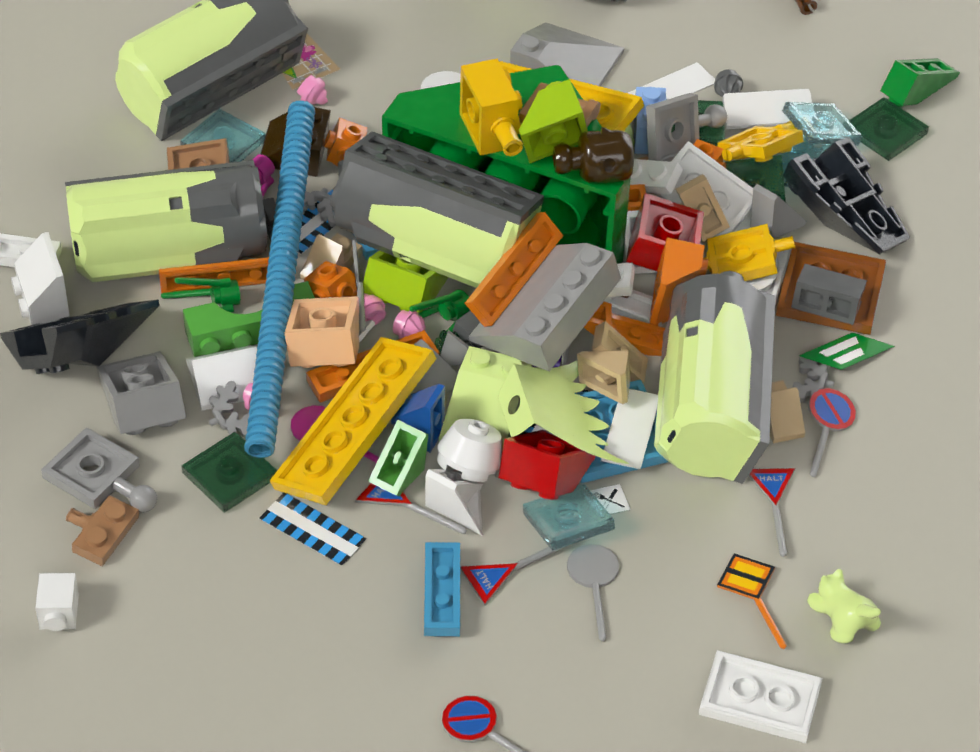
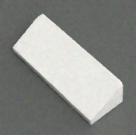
(760, 107)

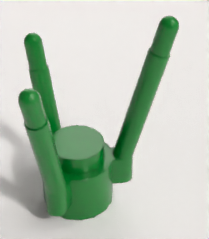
(222, 291)
(450, 307)

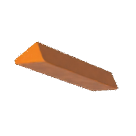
(244, 271)

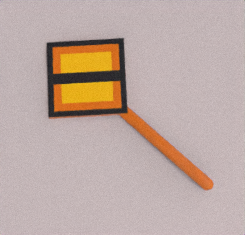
(750, 579)

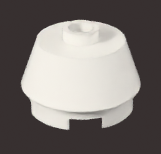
(472, 449)

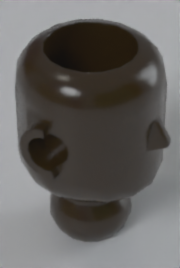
(599, 157)

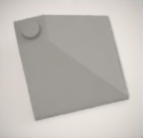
(577, 54)

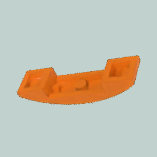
(642, 335)

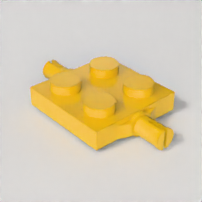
(761, 142)
(747, 252)

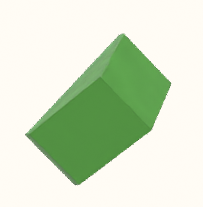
(401, 459)

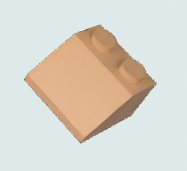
(323, 332)

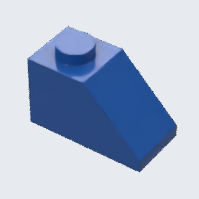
(424, 412)

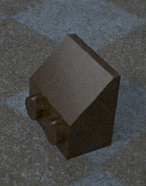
(275, 135)

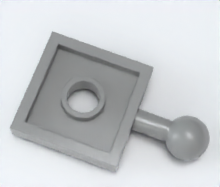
(684, 114)
(95, 486)

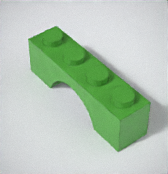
(217, 330)

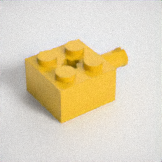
(490, 107)

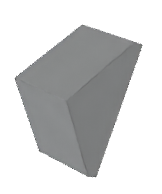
(772, 210)

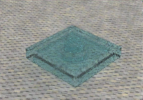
(821, 122)
(241, 136)
(569, 518)

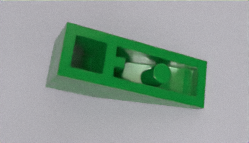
(916, 80)

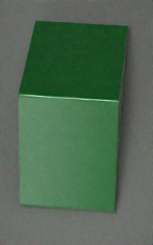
(578, 208)

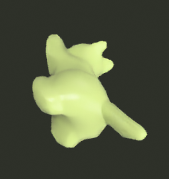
(844, 607)

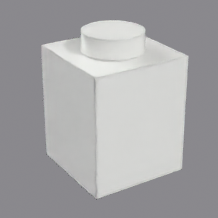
(57, 601)

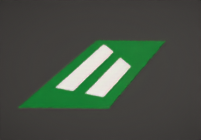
(846, 351)

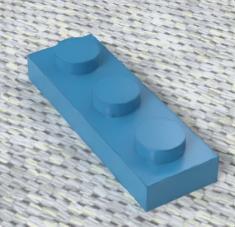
(442, 589)

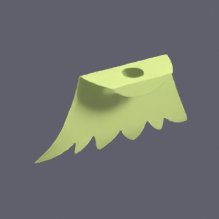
(553, 405)

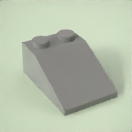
(142, 393)

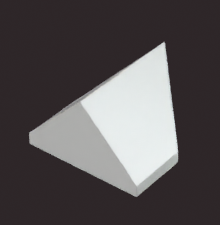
(454, 497)

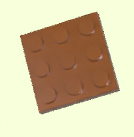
(841, 262)

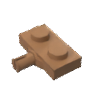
(102, 529)

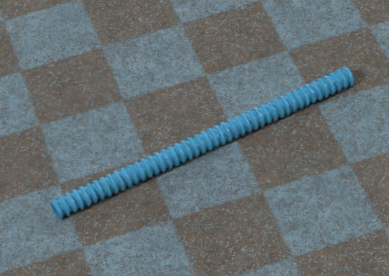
(280, 282)

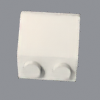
(40, 283)

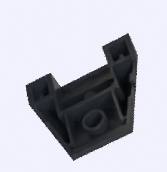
(845, 197)
(76, 339)

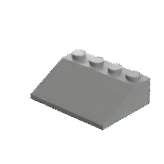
(552, 305)

